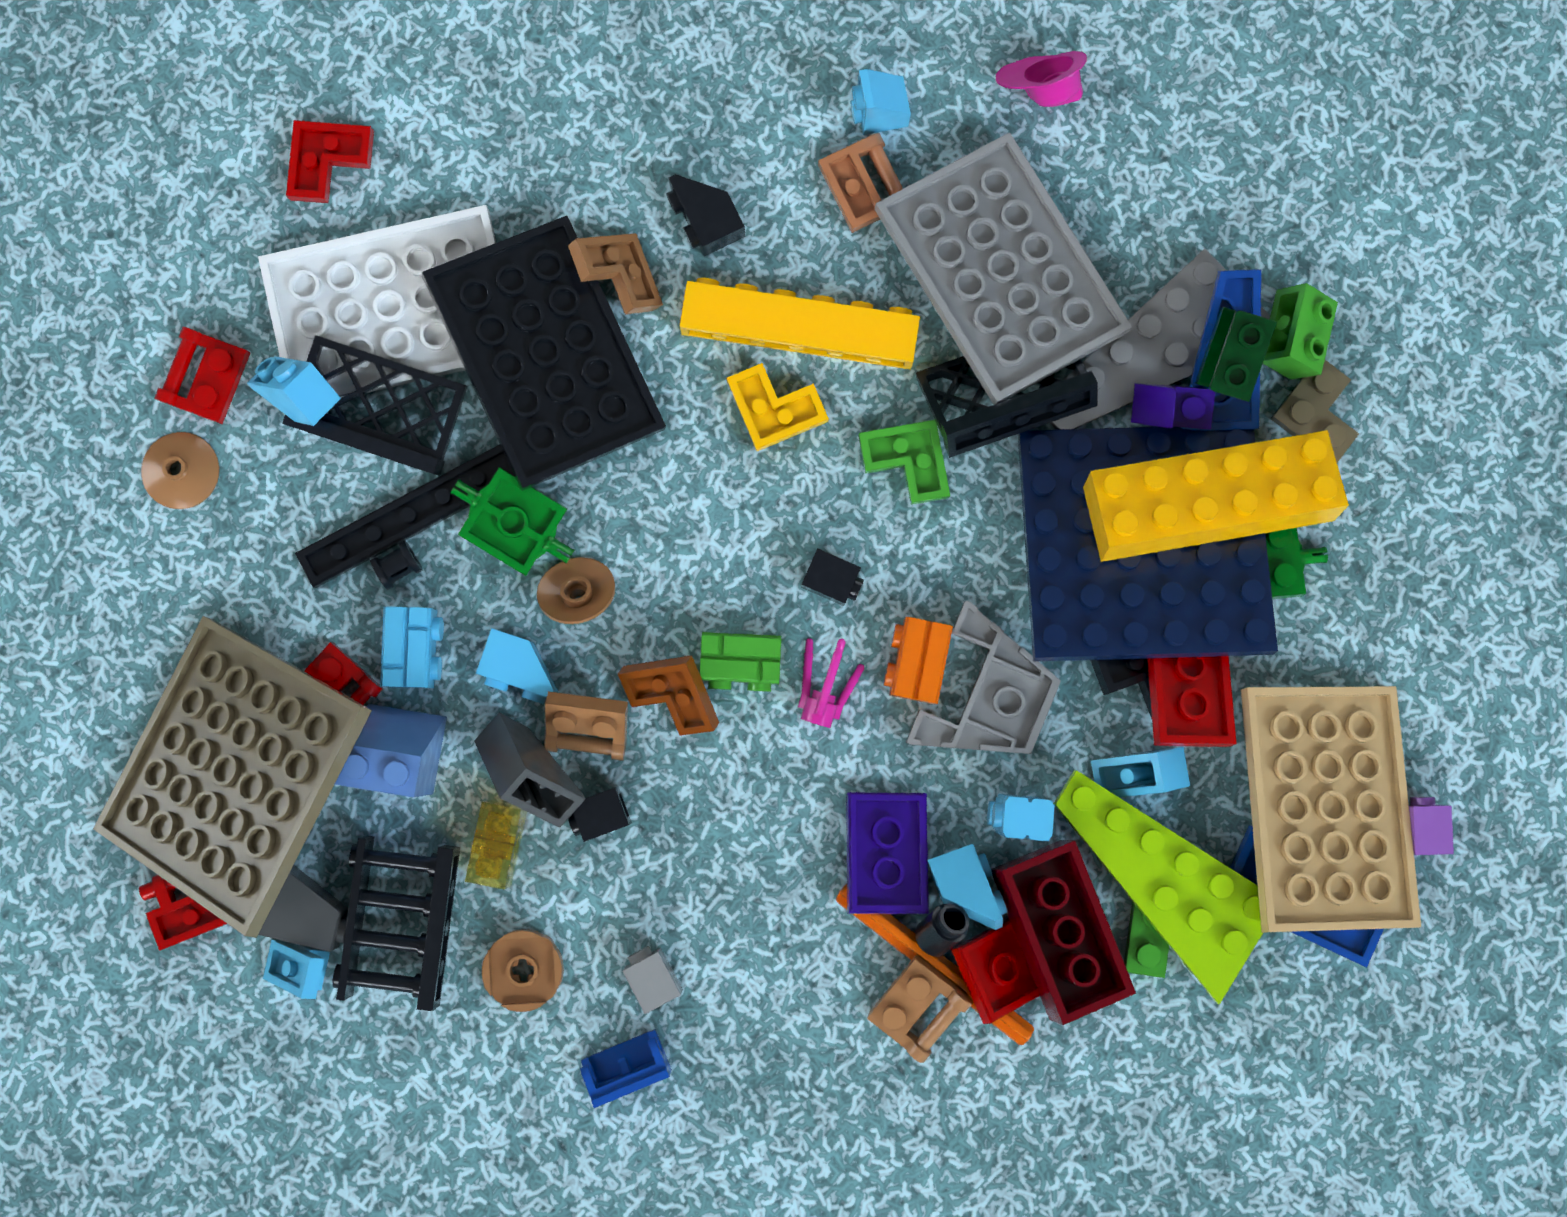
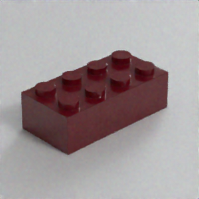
(1063, 931)

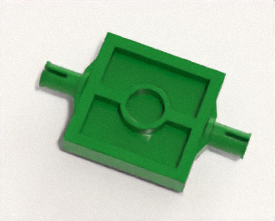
(512, 522)
(1288, 561)

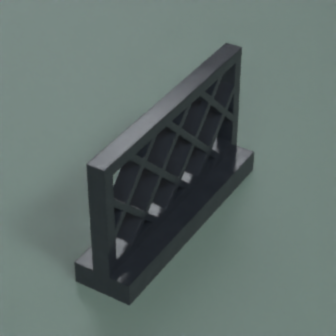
(1018, 414)
(377, 441)

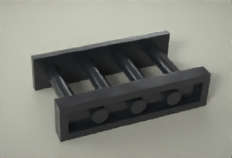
(430, 945)

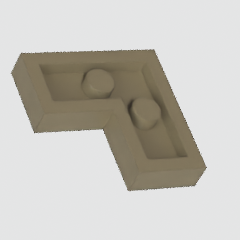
(1308, 409)

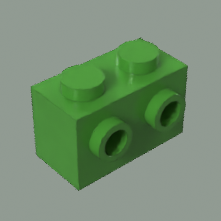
(1301, 331)

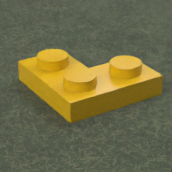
(774, 418)

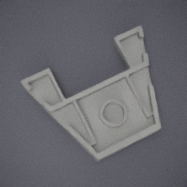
(1005, 702)

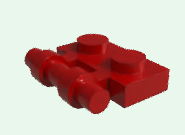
(175, 918)

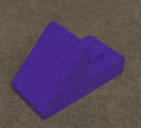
(1172, 406)

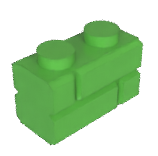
(740, 660)

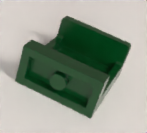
(1235, 353)

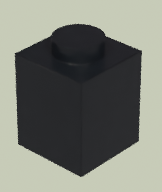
(832, 578)
(600, 815)

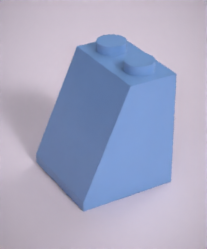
(396, 753)

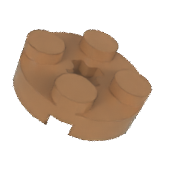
(507, 987)

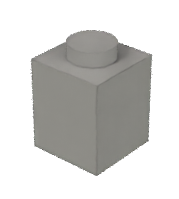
(651, 978)

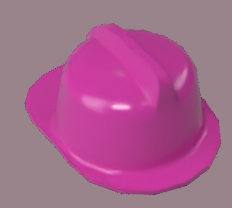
(1046, 79)

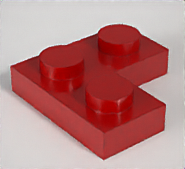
(317, 149)

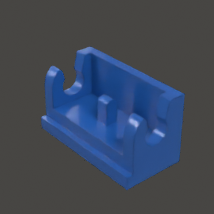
(625, 1068)

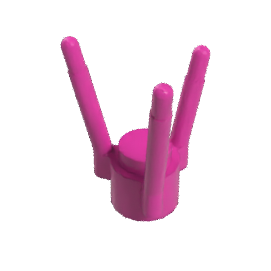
(820, 706)

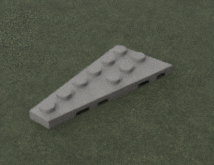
(1158, 346)

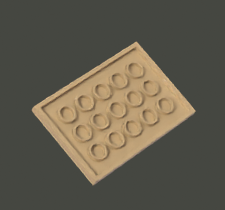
(1329, 809)

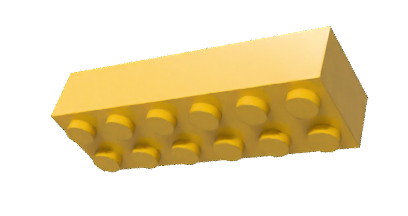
(1214, 495)

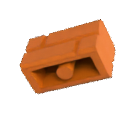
(919, 660)

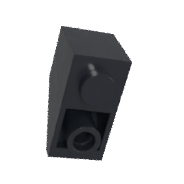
(709, 214)

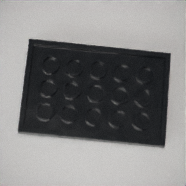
(543, 353)

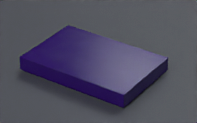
(887, 853)

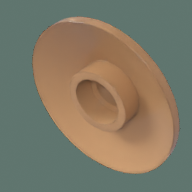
(197, 474)
(576, 578)

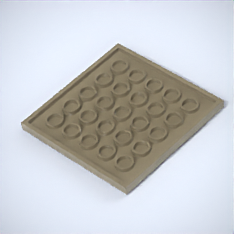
(231, 774)

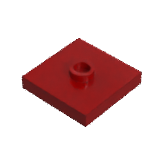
(995, 972)

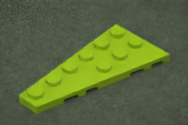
(1185, 893)

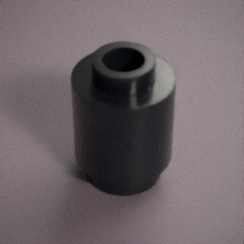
(942, 929)

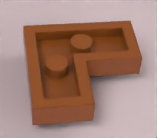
(676, 684)

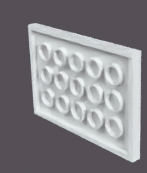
(371, 295)

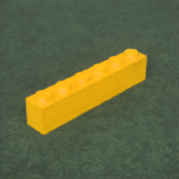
(799, 324)

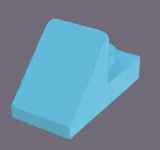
(296, 968)

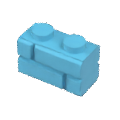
(410, 647)
(1022, 817)

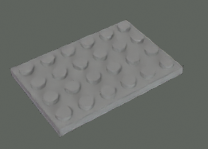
(1002, 268)

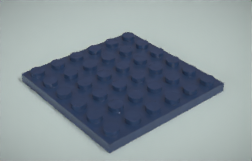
(1139, 606)

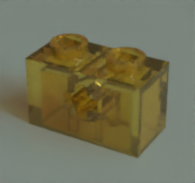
(496, 844)

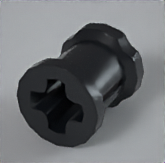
(396, 565)

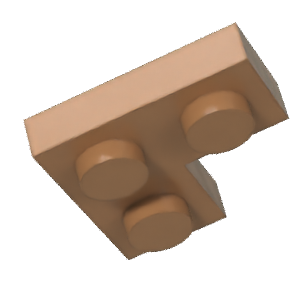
(623, 262)

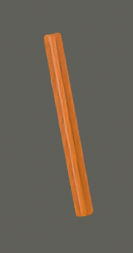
(904, 941)

